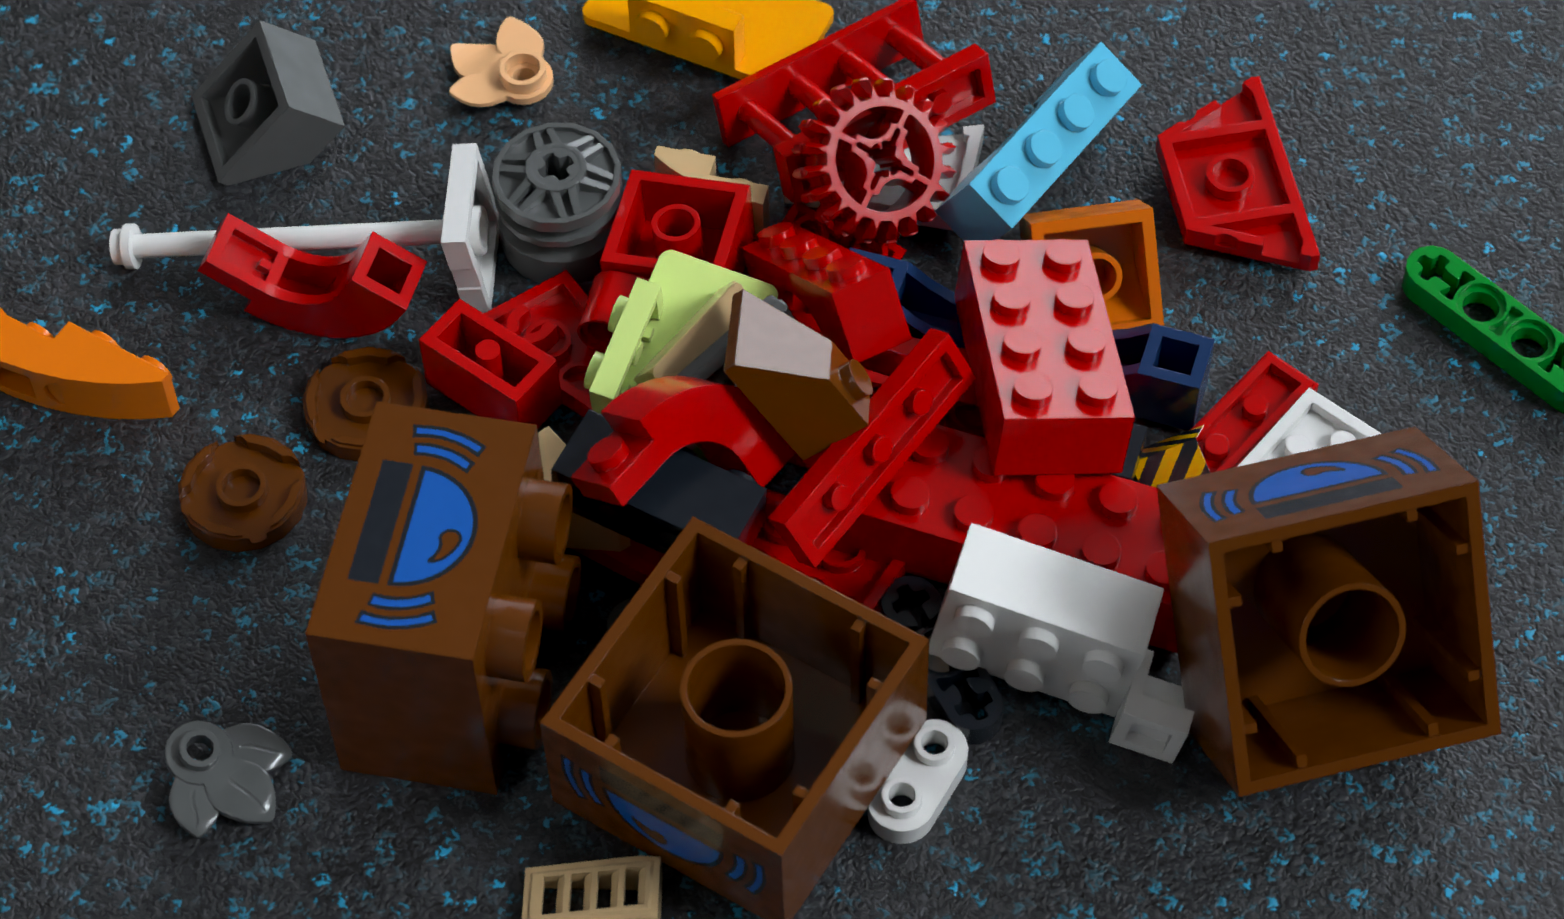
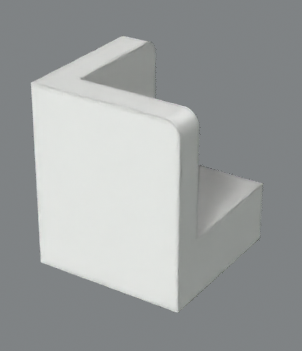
(1152, 716)

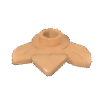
(503, 71)

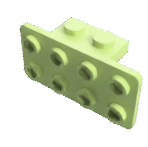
(653, 317)

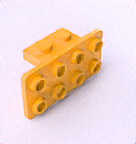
(716, 34)

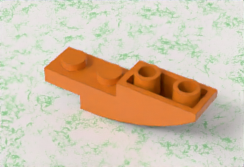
(82, 373)

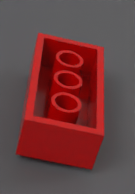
(1043, 357)

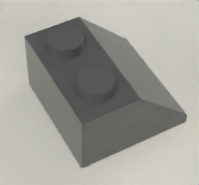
(267, 106)

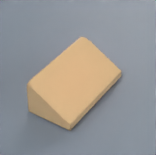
(694, 337)

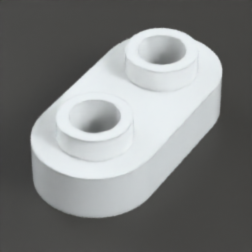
(924, 779)

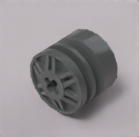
(556, 200)

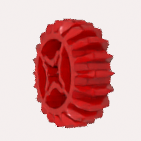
(898, 121)

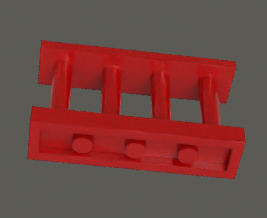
(760, 101)
(857, 468)

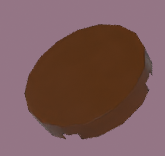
(345, 393)
(243, 493)

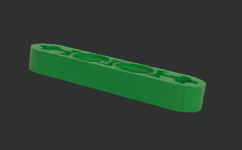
(1489, 337)

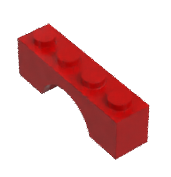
(841, 289)

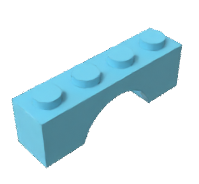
(1041, 148)

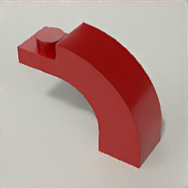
(313, 292)
(668, 415)

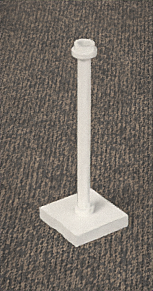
(466, 233)

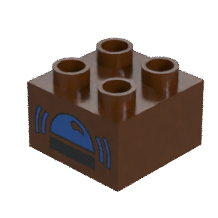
(442, 598)
(1331, 609)
(737, 720)

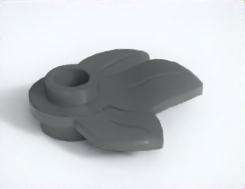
(230, 780)

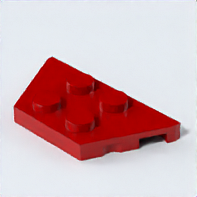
(1236, 182)

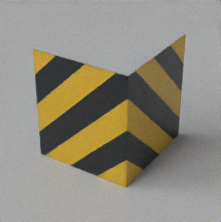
(1172, 459)

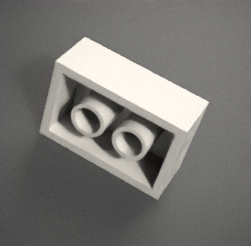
(1045, 621)

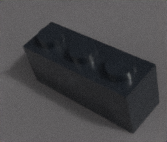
(670, 497)

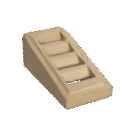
(616, 874)

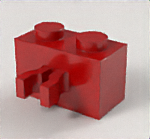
(492, 366)

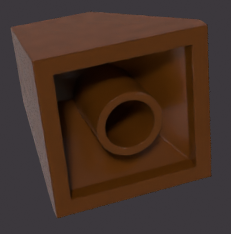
(795, 376)

